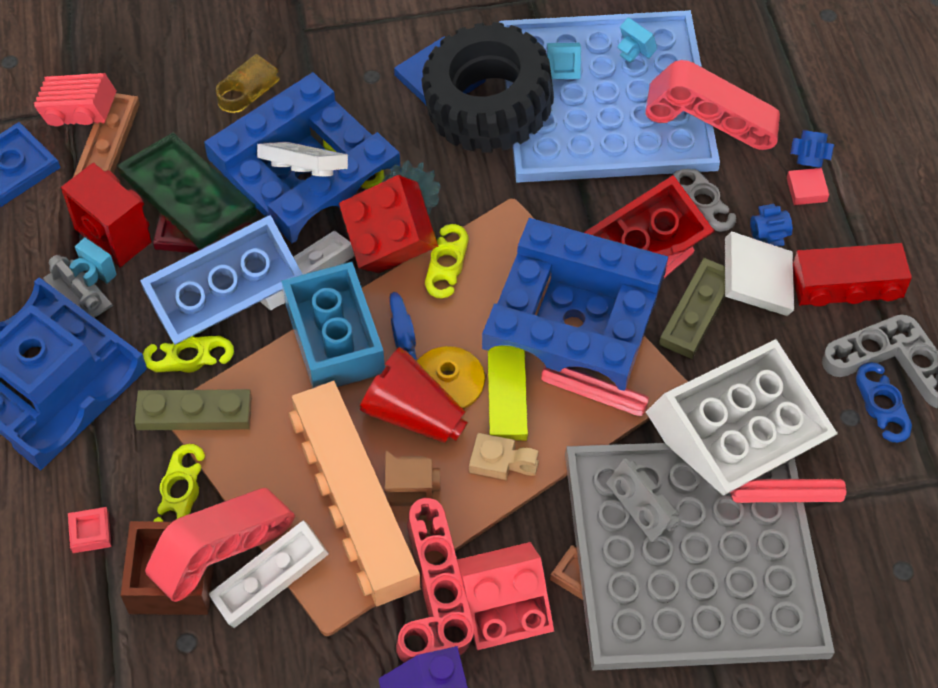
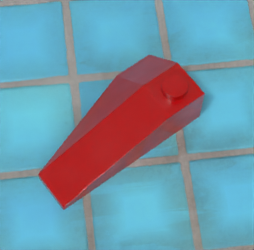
(657, 221)

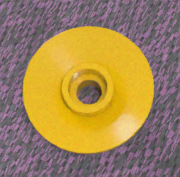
(468, 377)

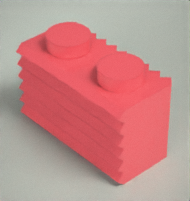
(75, 99)

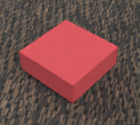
(807, 186)
(89, 530)

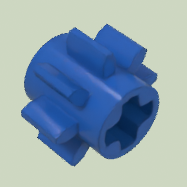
(812, 148)
(771, 225)

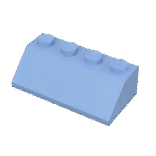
(220, 280)

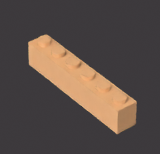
(355, 493)

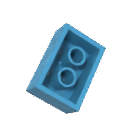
(333, 326)

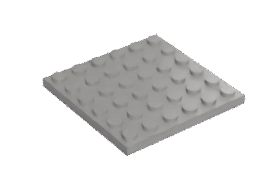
(711, 591)

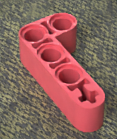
(714, 101)
(212, 536)
(433, 578)

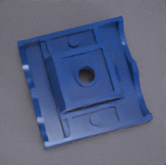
(289, 119)
(591, 279)
(70, 379)

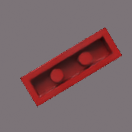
(851, 274)

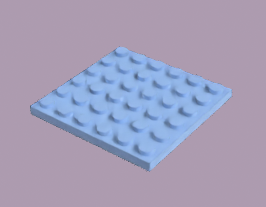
(601, 118)

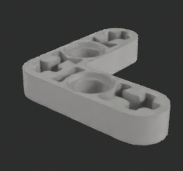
(900, 346)

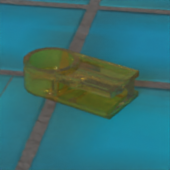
(251, 78)

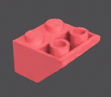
(506, 595)

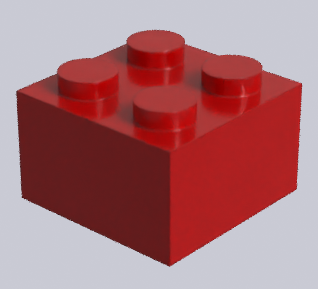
(107, 213)
(388, 224)

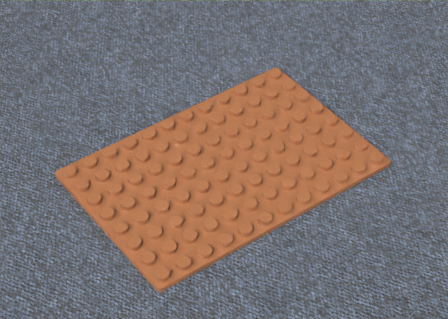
(273, 455)

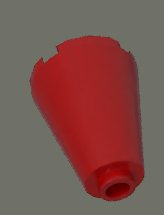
(413, 400)

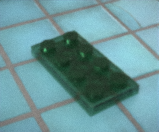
(187, 190)

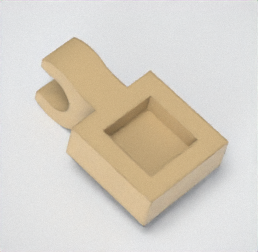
(497, 455)

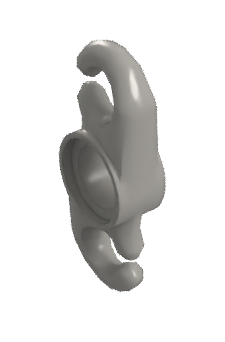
(702, 186)

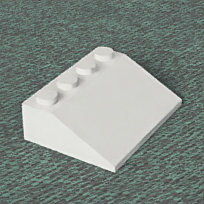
(742, 418)

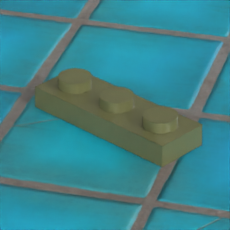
(695, 310)
(193, 409)

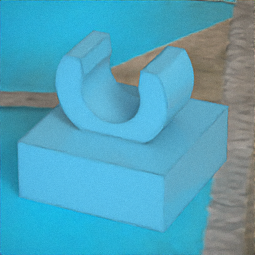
(635, 40)
(564, 60)
(95, 261)

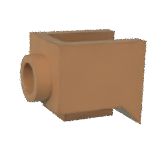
(409, 479)

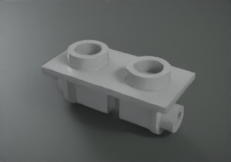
(74, 288)
(637, 495)

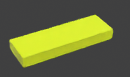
(507, 393)

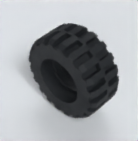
(481, 55)

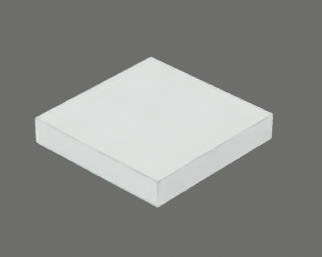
(759, 274)

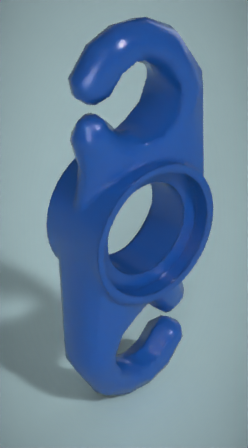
(402, 325)
(883, 416)

